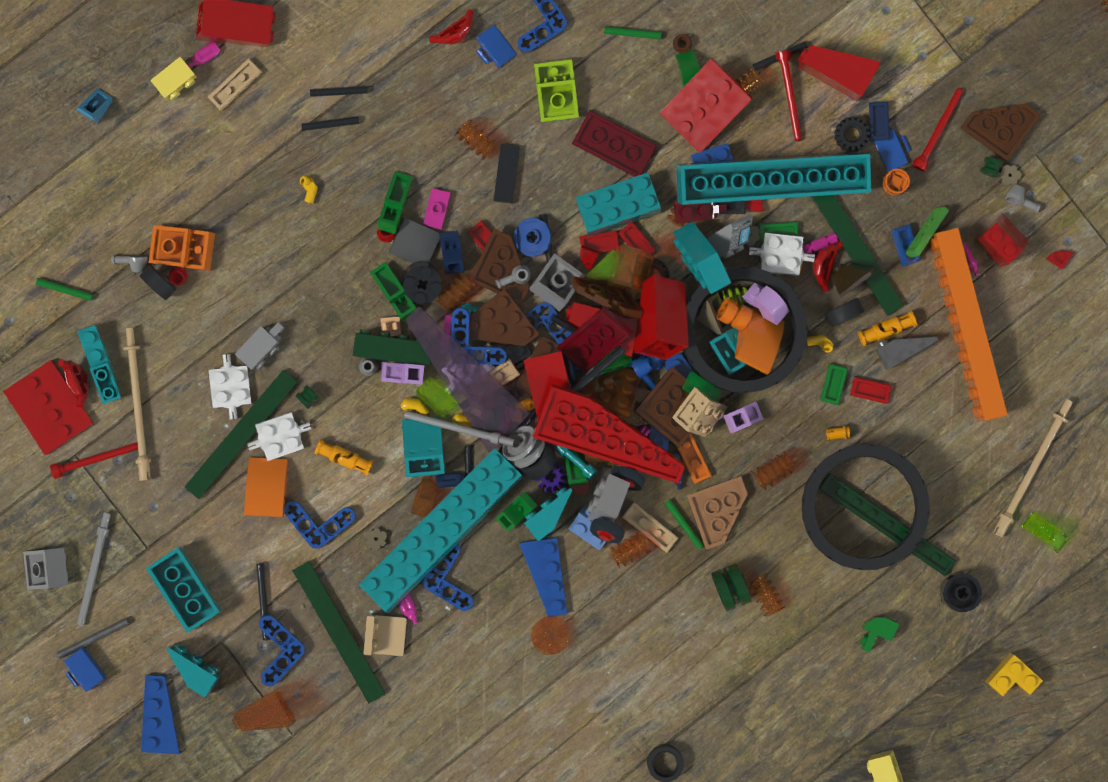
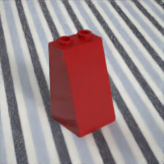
(235, 22)
(839, 70)
(580, 313)
(663, 324)
(542, 373)

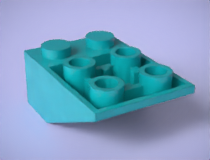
(724, 350)
(422, 448)
(545, 520)
(194, 671)

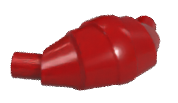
(455, 32)
(824, 264)
(76, 379)

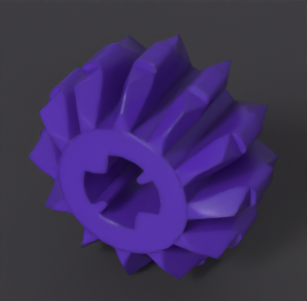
(556, 480)

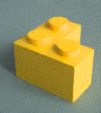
(1013, 671)

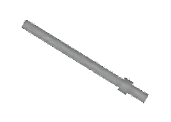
(494, 437)
(102, 533)

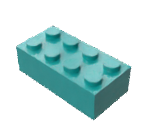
(618, 204)
(700, 258)
(184, 589)

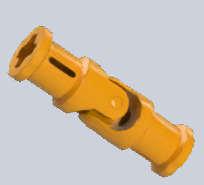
(890, 327)
(347, 458)

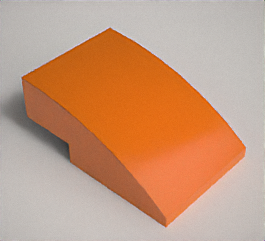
(181, 247)
(759, 342)
(266, 487)

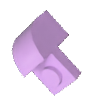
(768, 301)
(402, 373)
(743, 417)

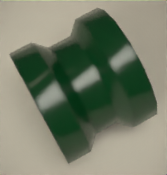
(991, 167)
(307, 396)

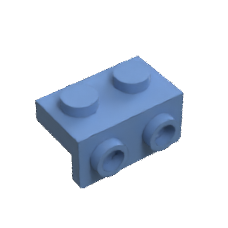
(581, 527)

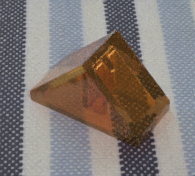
(425, 497)

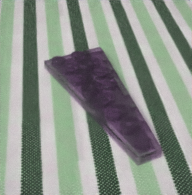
(473, 387)

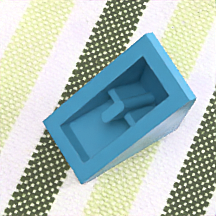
(95, 105)

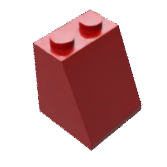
(1002, 241)

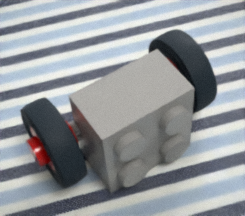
(608, 502)

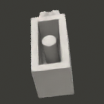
(260, 346)

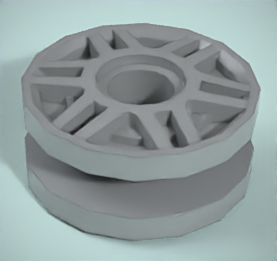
(526, 448)

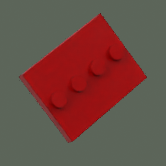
(706, 105)
(48, 407)

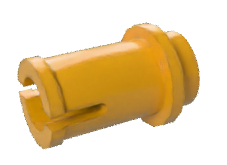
(838, 433)

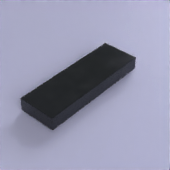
(506, 173)

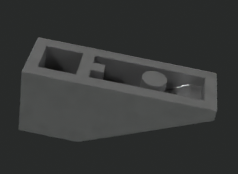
(898, 350)

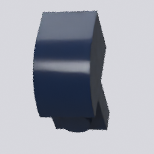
(451, 252)

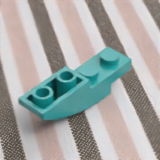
(100, 363)

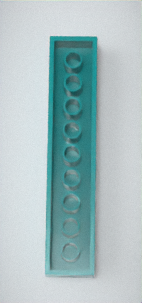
(773, 178)
(441, 530)

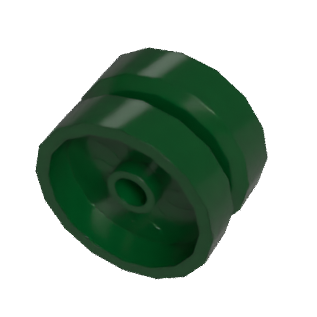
(730, 587)

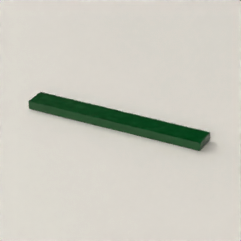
(858, 251)
(240, 434)
(884, 523)
(338, 632)

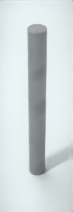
(93, 638)

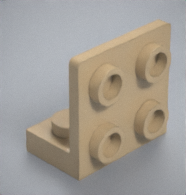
(699, 413)
(385, 635)

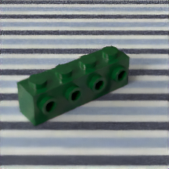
(389, 348)

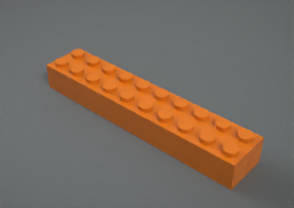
(968, 325)

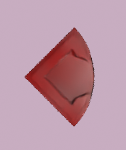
(754, 205)
(588, 256)
(1059, 258)

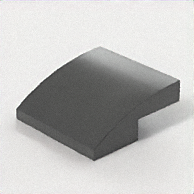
(414, 242)

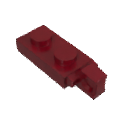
(697, 212)

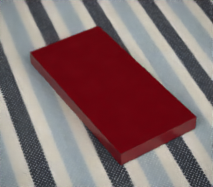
(614, 144)
(595, 339)

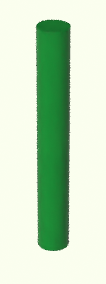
(632, 32)
(64, 289)
(684, 524)

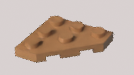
(717, 510)

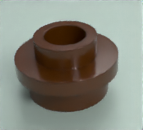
(682, 37)

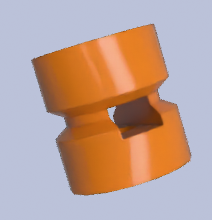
(895, 182)
(733, 313)

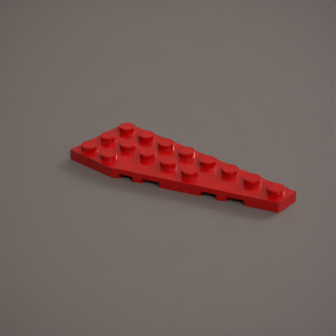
(590, 428)

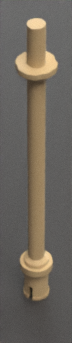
(142, 460)
(1007, 517)

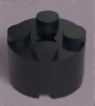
(418, 292)
(970, 586)

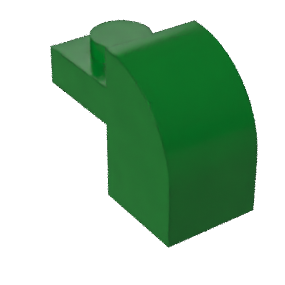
(516, 511)
(877, 626)

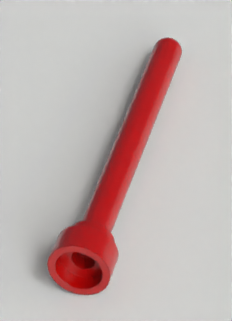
(784, 58)
(921, 162)
(59, 469)

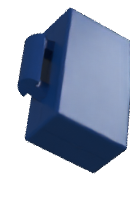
(495, 46)
(892, 151)
(84, 669)

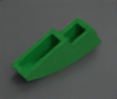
(394, 202)
(393, 291)

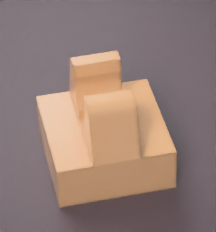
(391, 325)

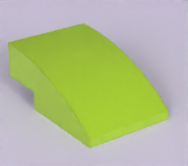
(556, 89)

